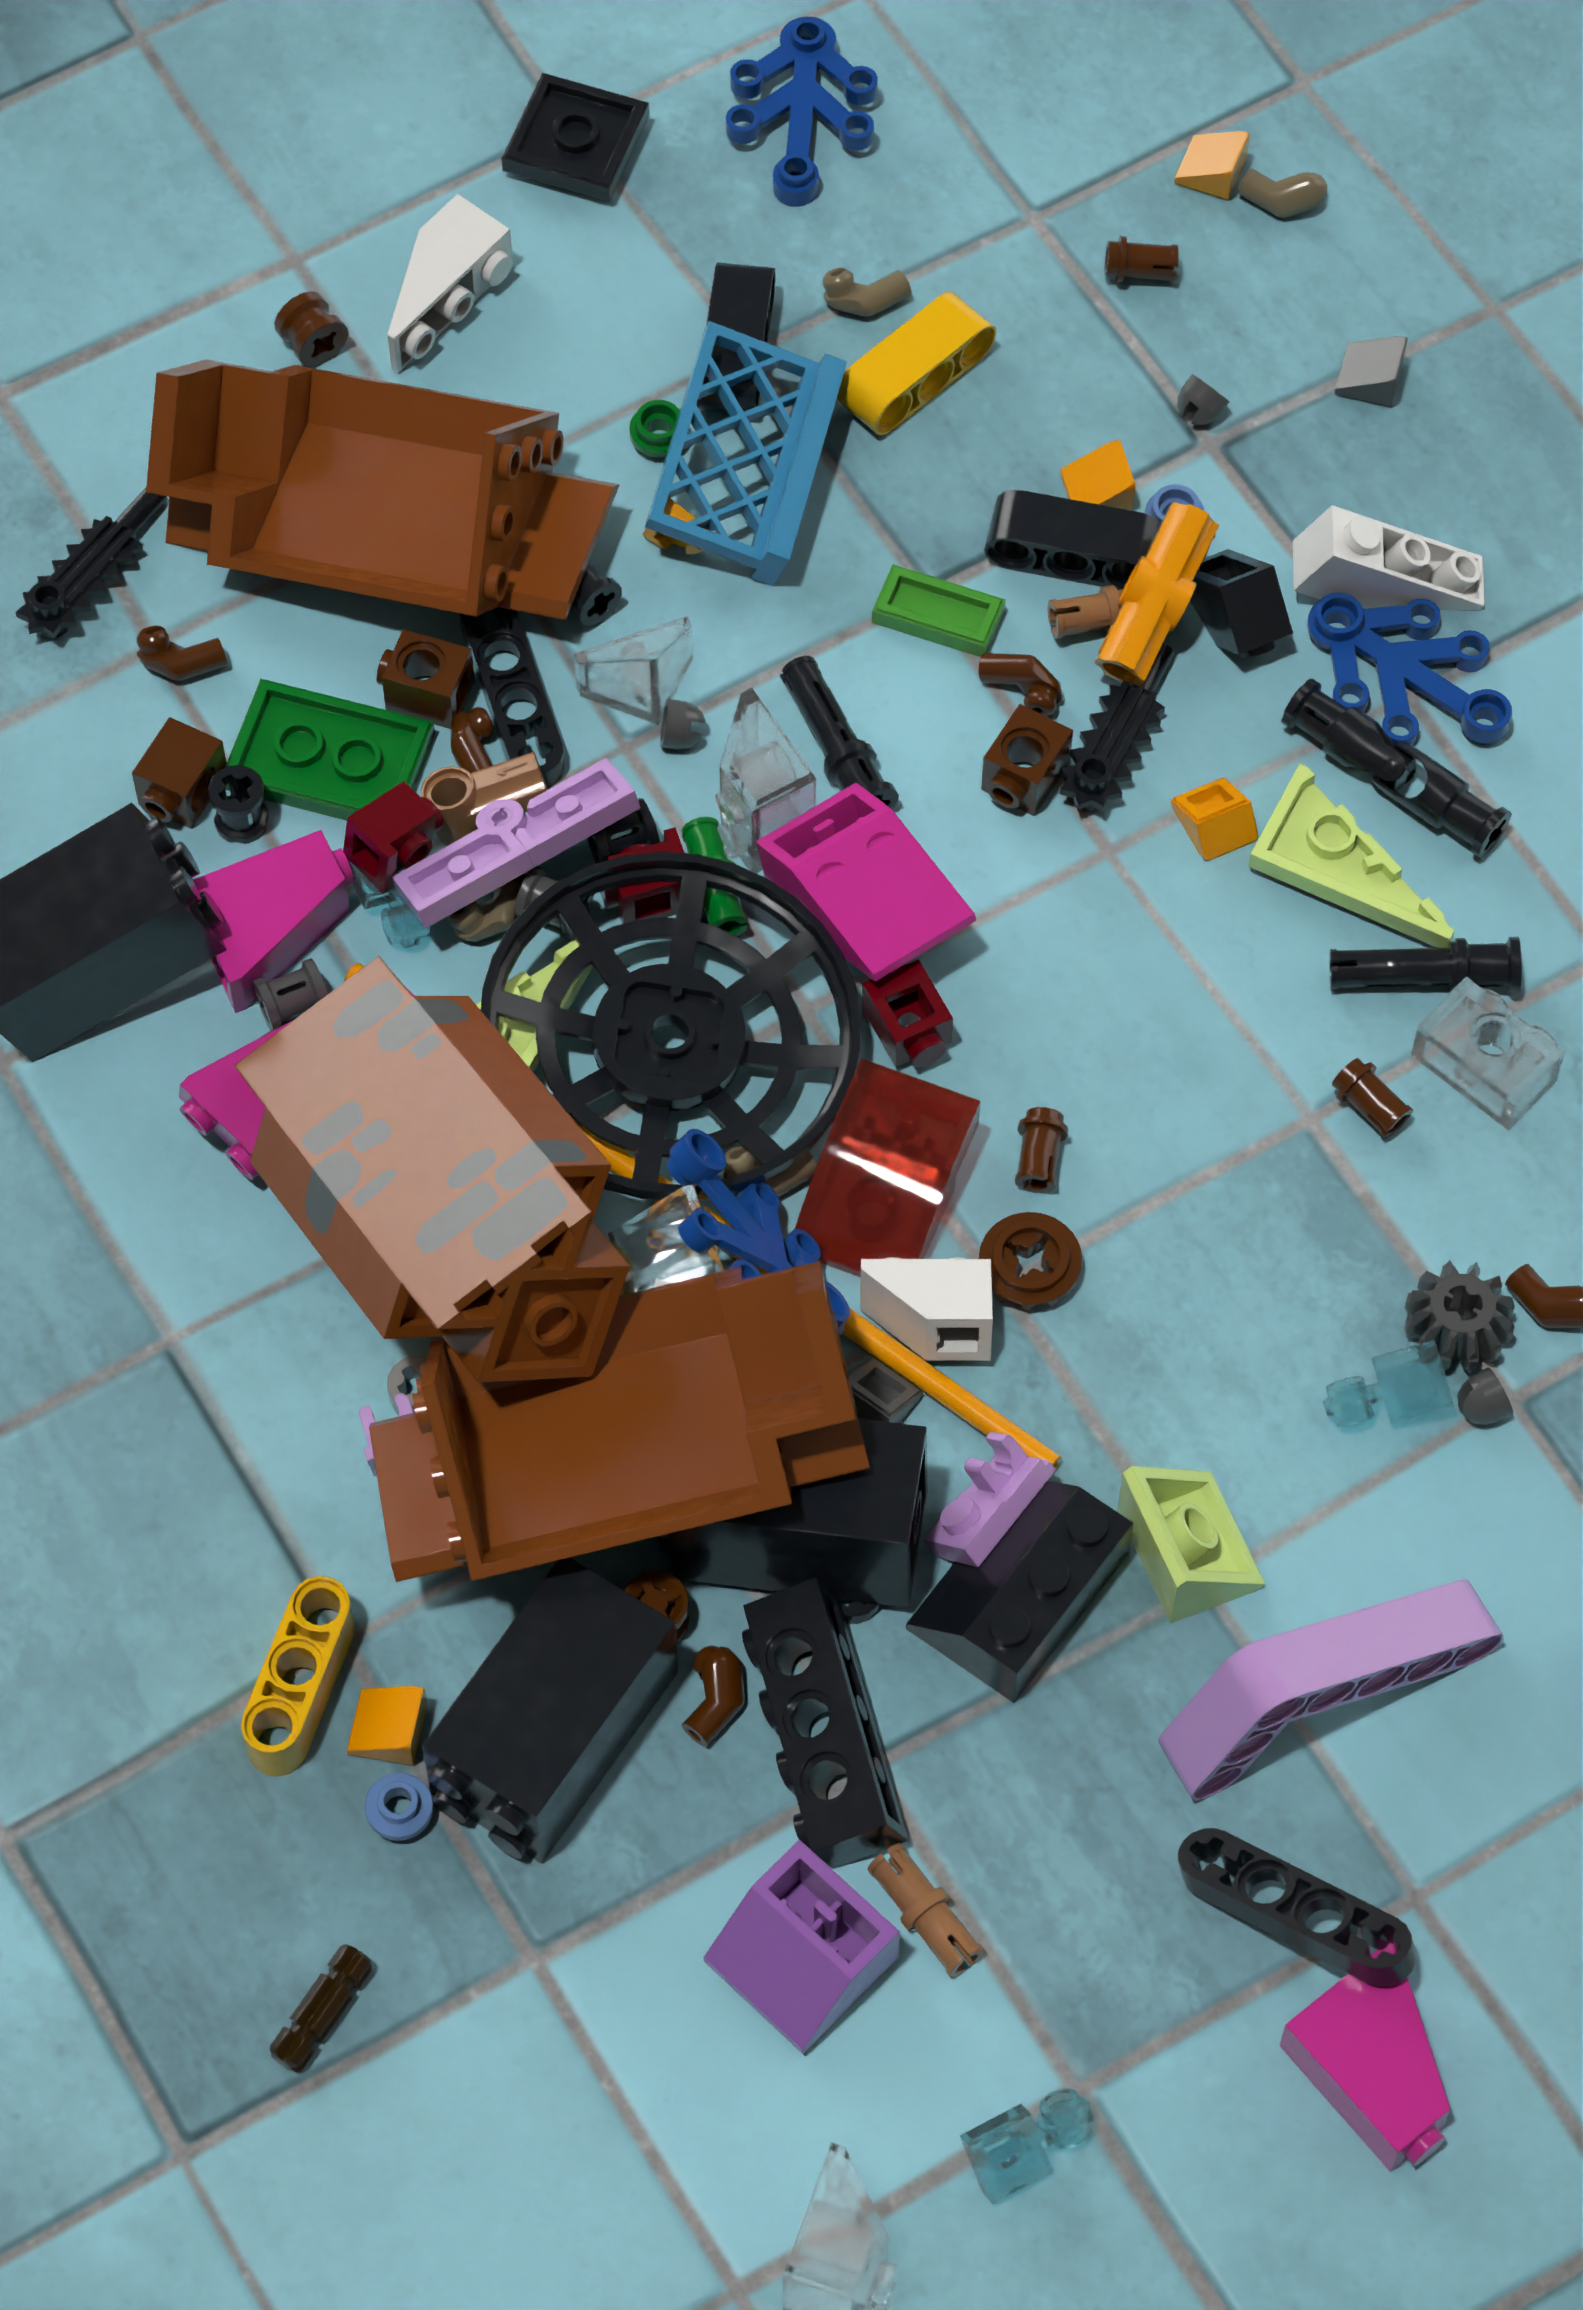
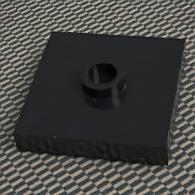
(575, 136)

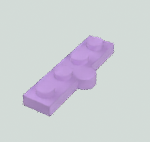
(515, 841)

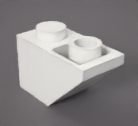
(932, 1305)

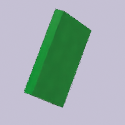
(327, 749)

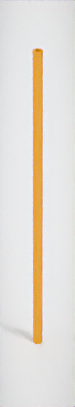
(875, 1340)

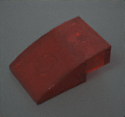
(887, 1168)

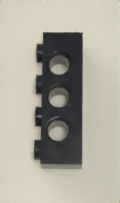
(866, 1812)

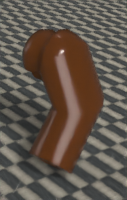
(174, 660)
(1028, 673)
(465, 743)
(1548, 1305)
(723, 1693)

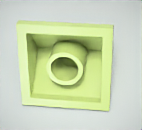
(1186, 1539)

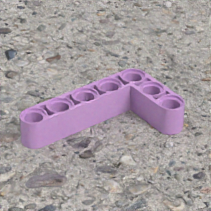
(1320, 1670)

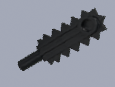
(104, 547)
(1114, 740)

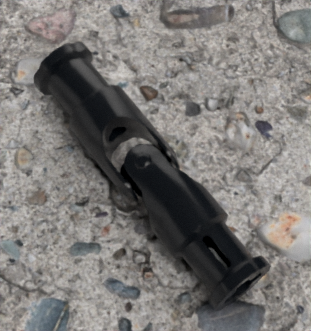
(1362, 744)

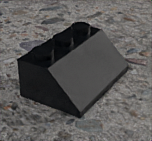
(1028, 1590)

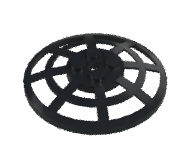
(683, 999)

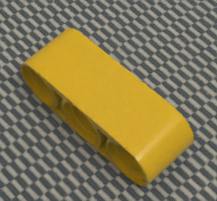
(915, 363)
(301, 1705)

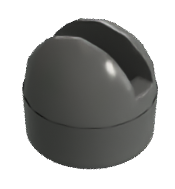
(1204, 398)
(677, 723)
(1484, 1399)

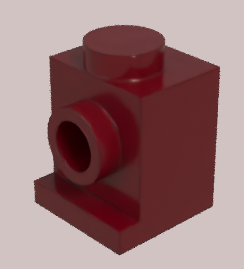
(391, 834)
(647, 898)
(910, 1000)

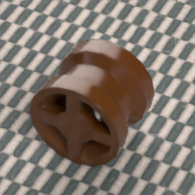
(311, 328)
(663, 1594)

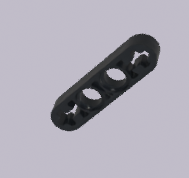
(512, 684)
(1301, 1899)

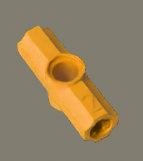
(1156, 593)

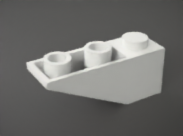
(448, 270)
(1383, 564)

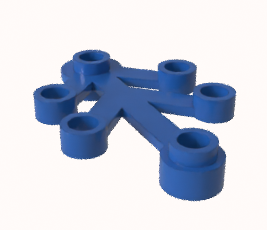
(806, 46)
(1405, 663)
(752, 1214)

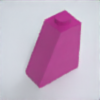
(275, 910)
(1373, 2066)

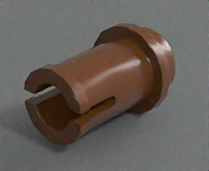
(1140, 260)
(1371, 1097)
(1040, 1147)

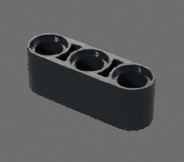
(742, 302)
(1068, 538)

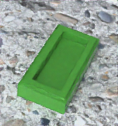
(938, 611)

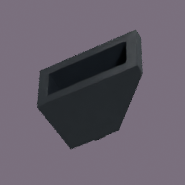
(1240, 603)

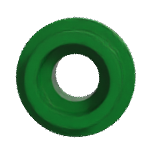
(649, 418)

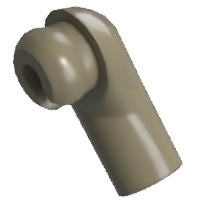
(1284, 196)
(864, 299)
(490, 917)
(740, 1161)

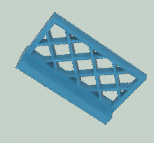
(796, 459)

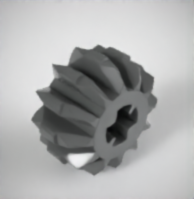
(1461, 1315)

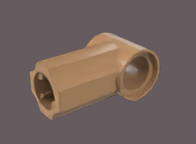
(463, 794)

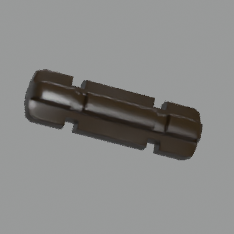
(320, 2008)

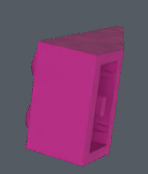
(865, 881)

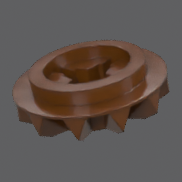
(1023, 1235)

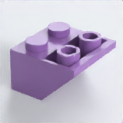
(803, 1946)

